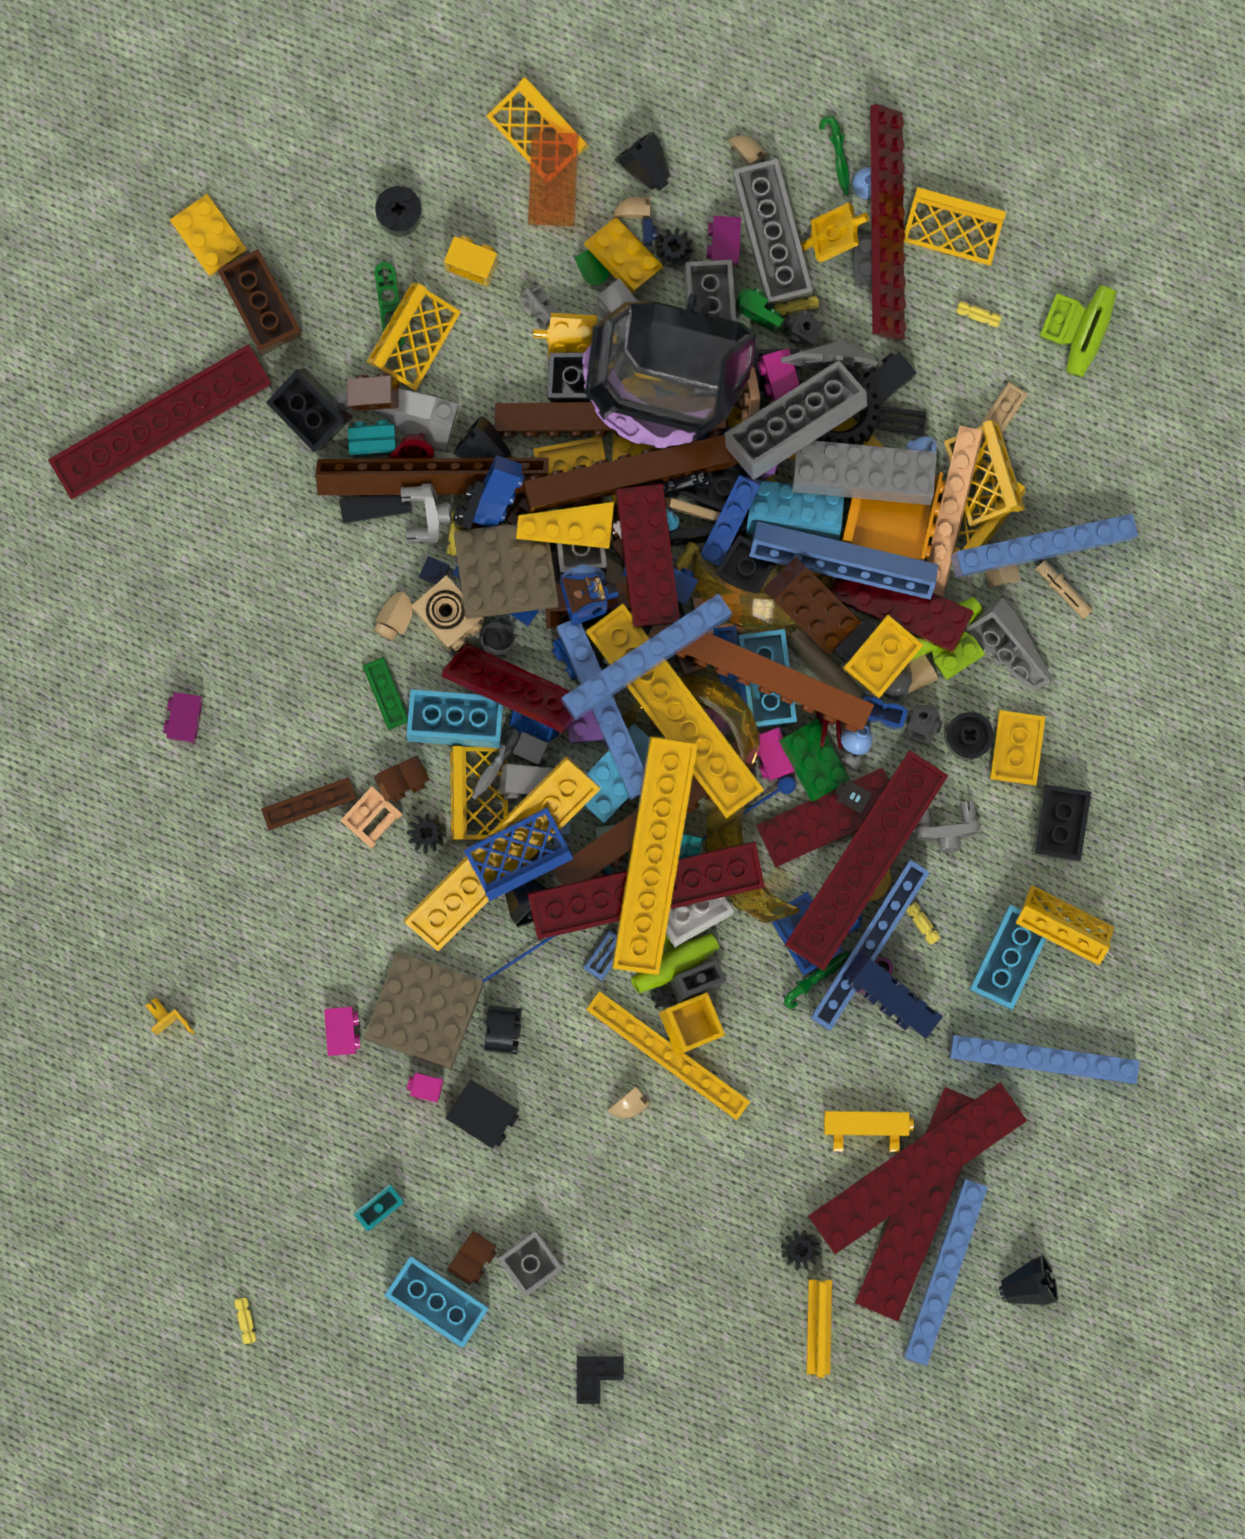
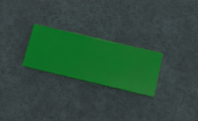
(385, 693)

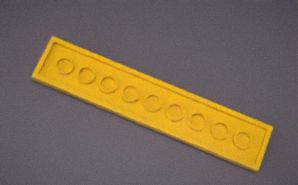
(679, 716)
(654, 855)
(461, 893)

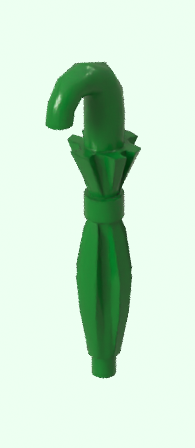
(841, 164)
(805, 985)

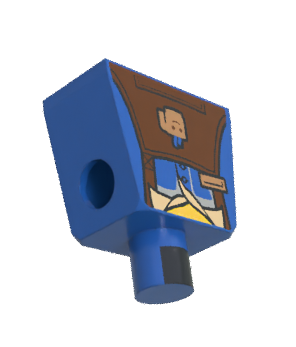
(586, 596)

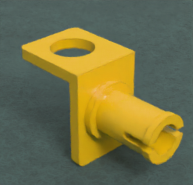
(164, 1018)

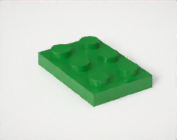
(814, 765)

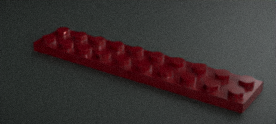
(887, 222)
(160, 422)
(866, 860)
(600, 899)
(917, 1168)
(909, 1233)

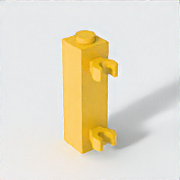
(867, 1123)

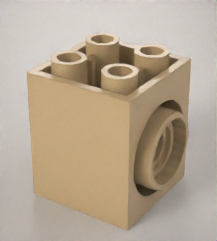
(452, 629)

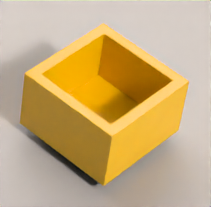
(471, 260)
(691, 1024)

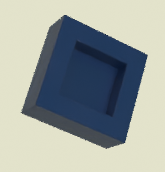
(649, 232)
(433, 570)

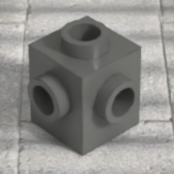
(802, 328)
(923, 723)

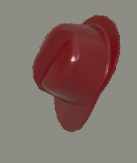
(413, 447)

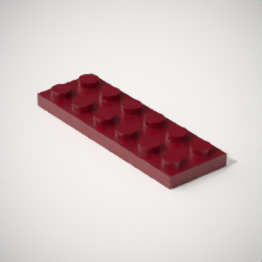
(647, 556)
(931, 620)
(509, 686)
(817, 822)

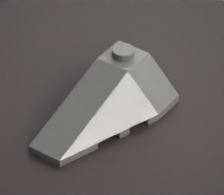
(821, 357)
(424, 414)
(1005, 638)

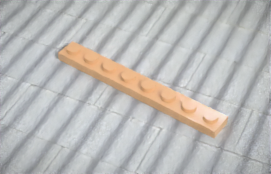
(954, 503)

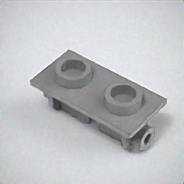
(533, 300)

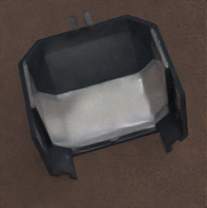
(669, 364)

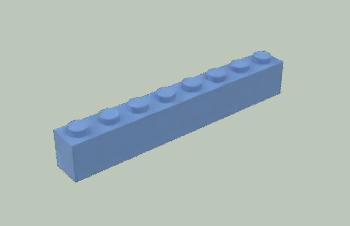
(1044, 545)
(844, 560)
(646, 657)
(607, 713)
(871, 941)
(1044, 1059)
(945, 1272)

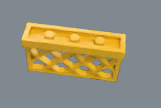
(542, 106)
(961, 207)
(400, 322)
(1003, 472)
(986, 530)
(458, 793)
(1067, 934)
(819, 1327)

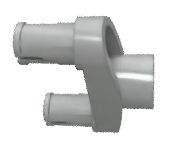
(435, 513)
(949, 835)

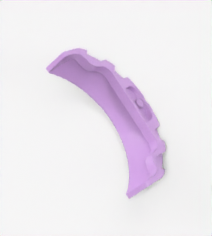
(641, 430)

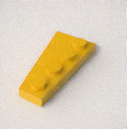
(571, 526)

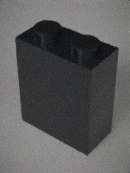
(482, 1114)

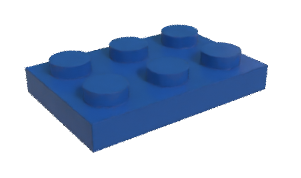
(787, 925)

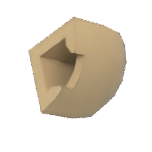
(747, 149)
(633, 208)
(1003, 575)
(396, 613)
(922, 673)
(629, 1105)

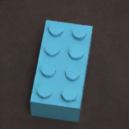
(796, 511)
(766, 708)
(454, 719)
(604, 773)
(1007, 961)
(437, 1301)

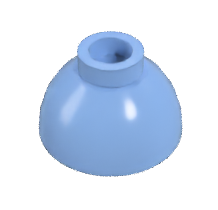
(862, 183)
(922, 444)
(858, 742)

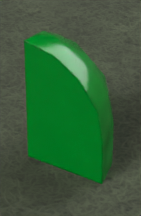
(591, 268)

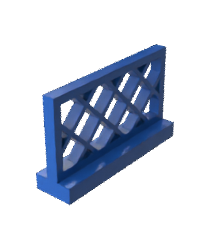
(523, 873)

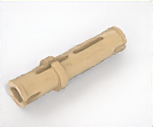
(1064, 589)

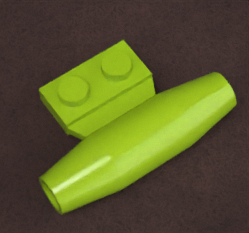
(1081, 327)
(966, 653)
(676, 961)

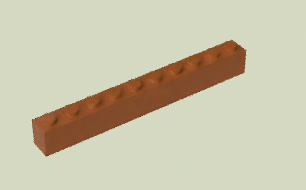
(776, 678)

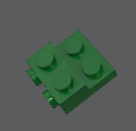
(753, 306)

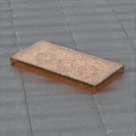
(553, 179)

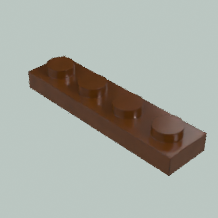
(308, 804)

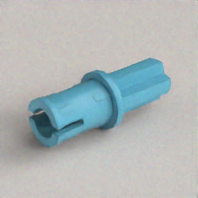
(673, 520)

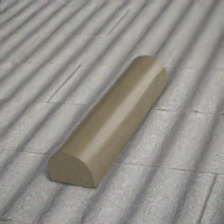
(821, 663)

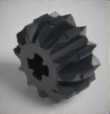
(681, 243)
(425, 825)
(805, 1243)

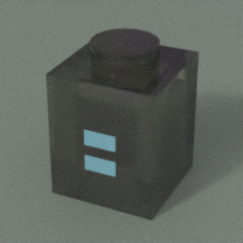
(852, 796)

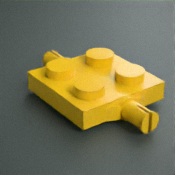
(834, 232)
(567, 332)

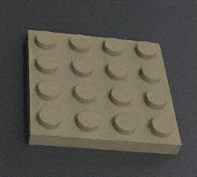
(503, 572)
(424, 1010)

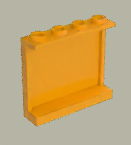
(893, 525)

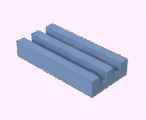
(595, 971)

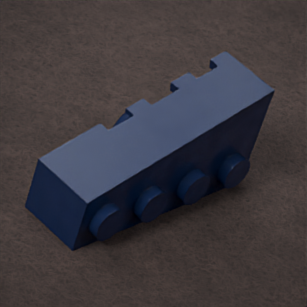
(892, 996)

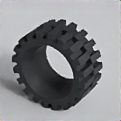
(867, 419)

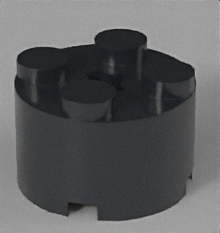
(411, 211)
(982, 736)
(503, 1029)

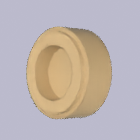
(385, 631)

